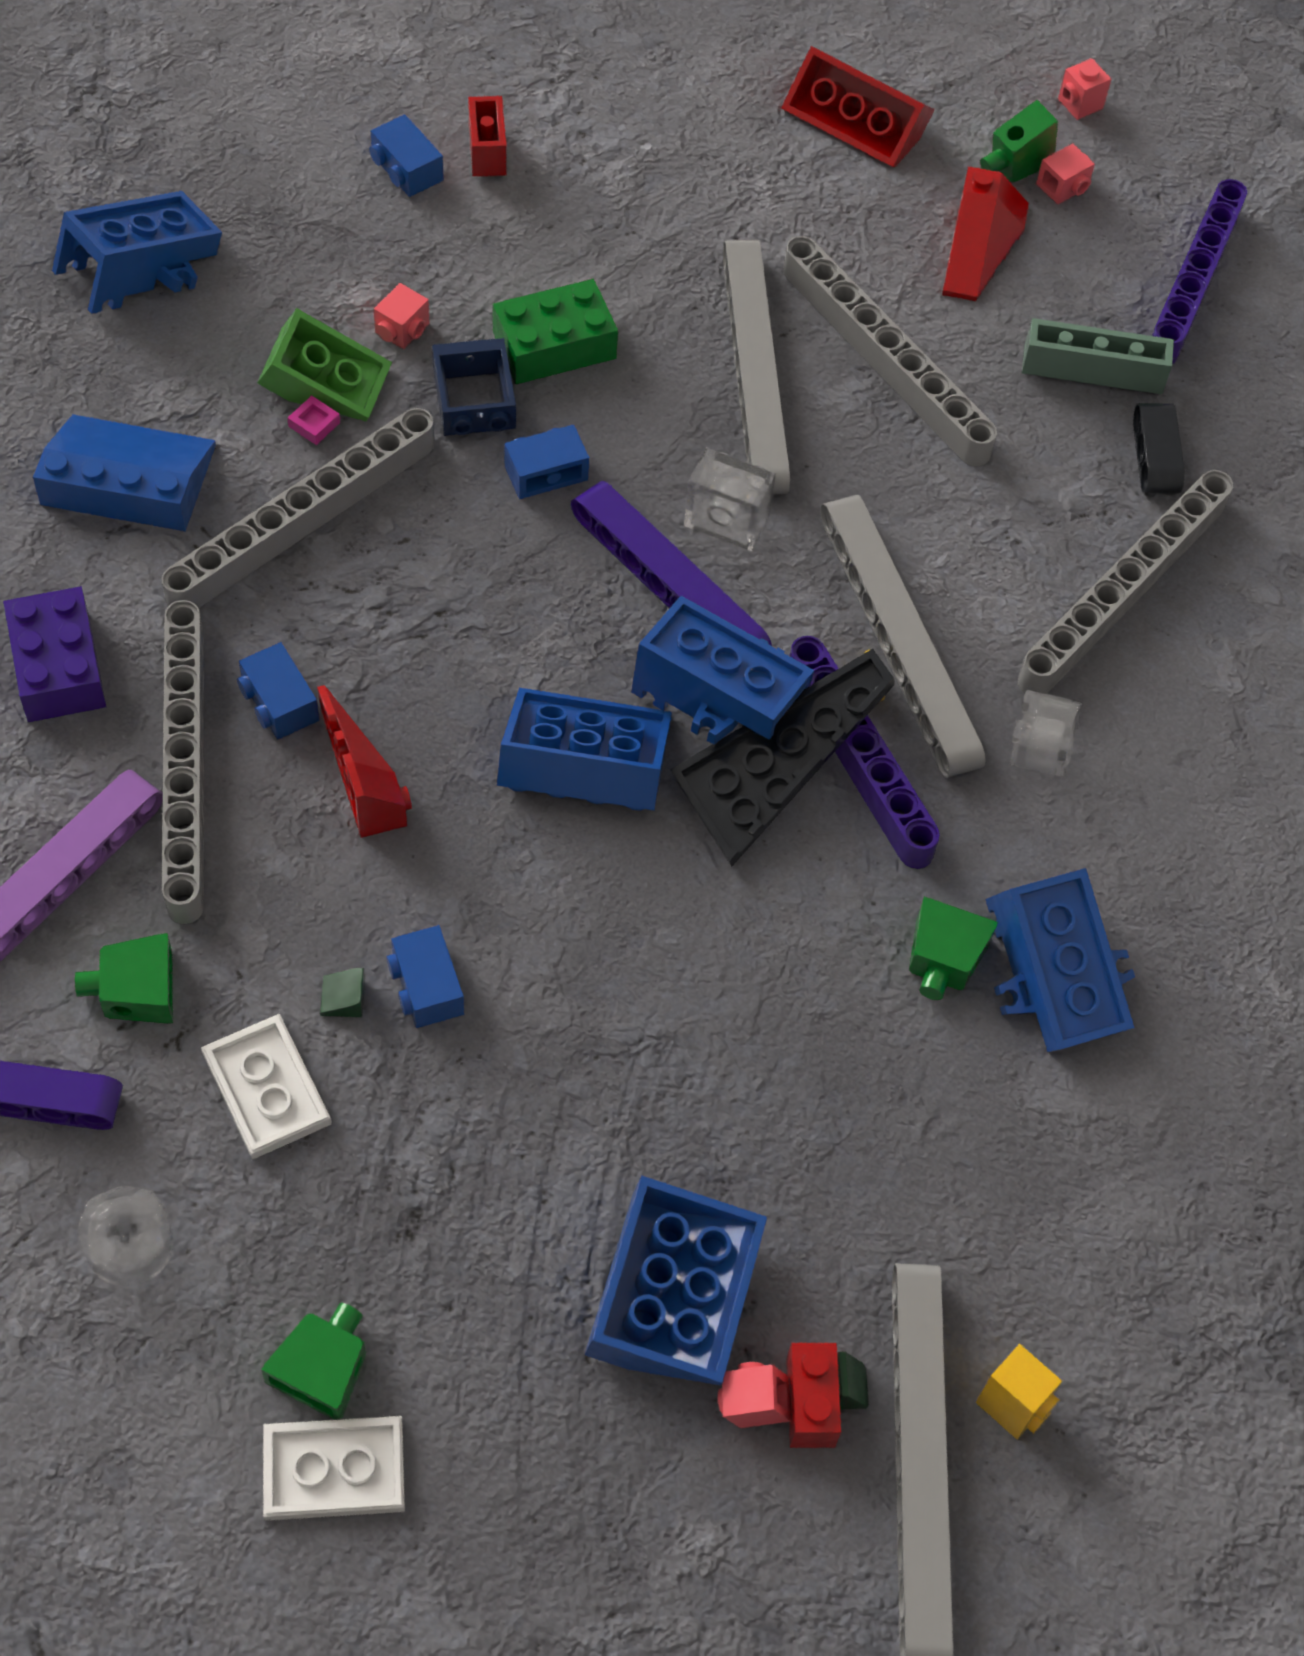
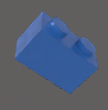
(406, 155)
(546, 461)
(278, 691)
(427, 977)

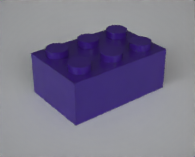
(54, 654)

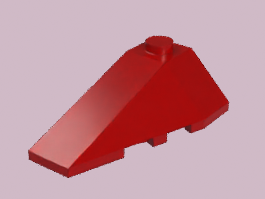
(986, 227)
(367, 778)

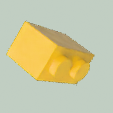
(1020, 1393)

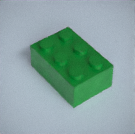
(555, 331)

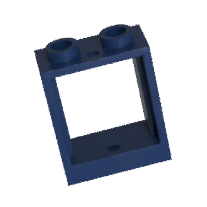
(487, 357)

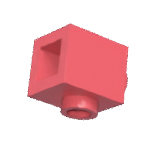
(1084, 88)
(1065, 174)
(401, 316)
(755, 1395)

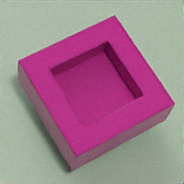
(313, 420)

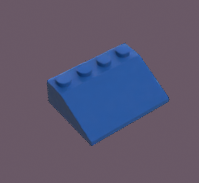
(123, 472)
(584, 749)
(676, 1284)

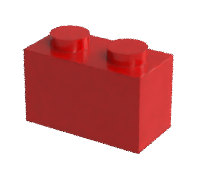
(487, 136)
(814, 1395)

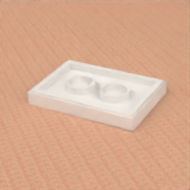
(266, 1086)
(333, 1468)

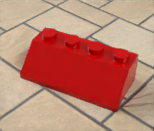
(856, 107)

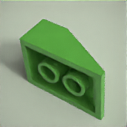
(326, 365)

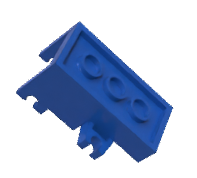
(136, 245)
(716, 672)
(1061, 960)

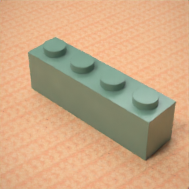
(1097, 356)

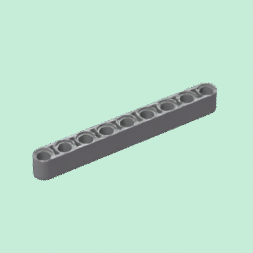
(889, 351)
(755, 360)
(300, 509)
(1125, 583)
(902, 637)
(183, 773)
(921, 1462)

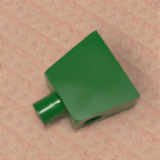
(1022, 143)
(947, 946)
(133, 980)
(319, 1361)

